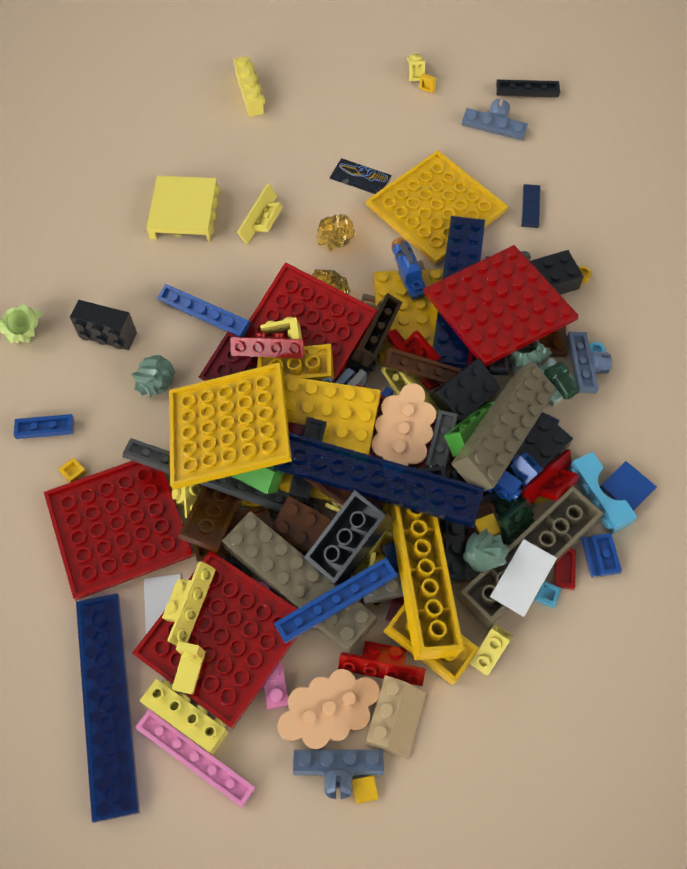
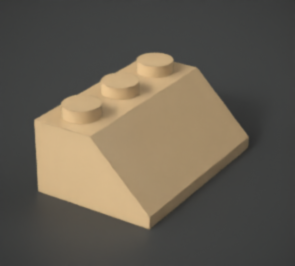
(395, 717)

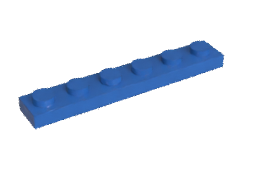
(203, 311)
(335, 600)

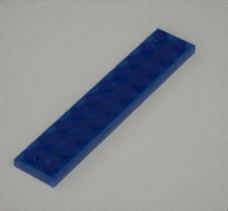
(462, 251)
(383, 480)
(106, 709)

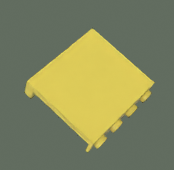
(183, 206)

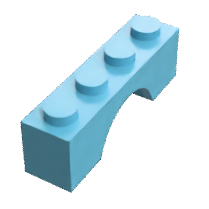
(616, 512)

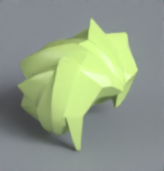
(19, 323)

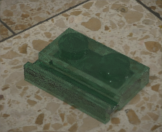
(516, 520)

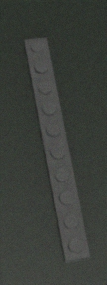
(160, 460)

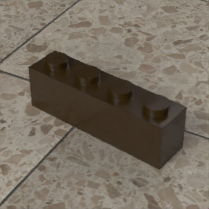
(377, 330)

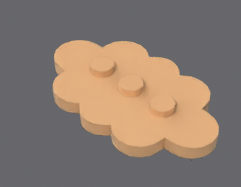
(404, 427)
(328, 709)

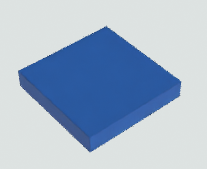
(628, 485)

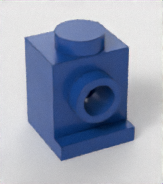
(525, 467)
(507, 487)

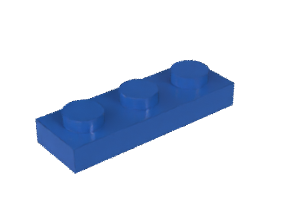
(43, 426)

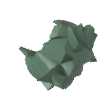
(532, 352)
(153, 375)
(485, 551)

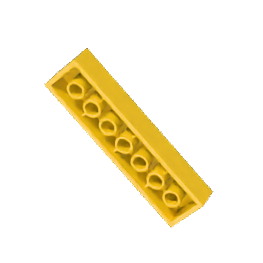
(425, 585)

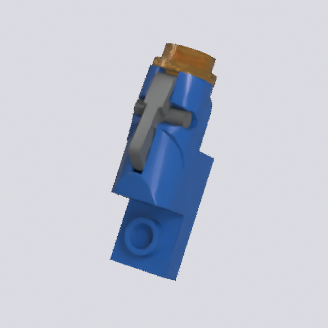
(408, 268)

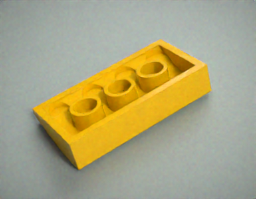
(314, 366)
(447, 668)

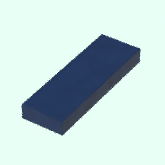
(530, 206)

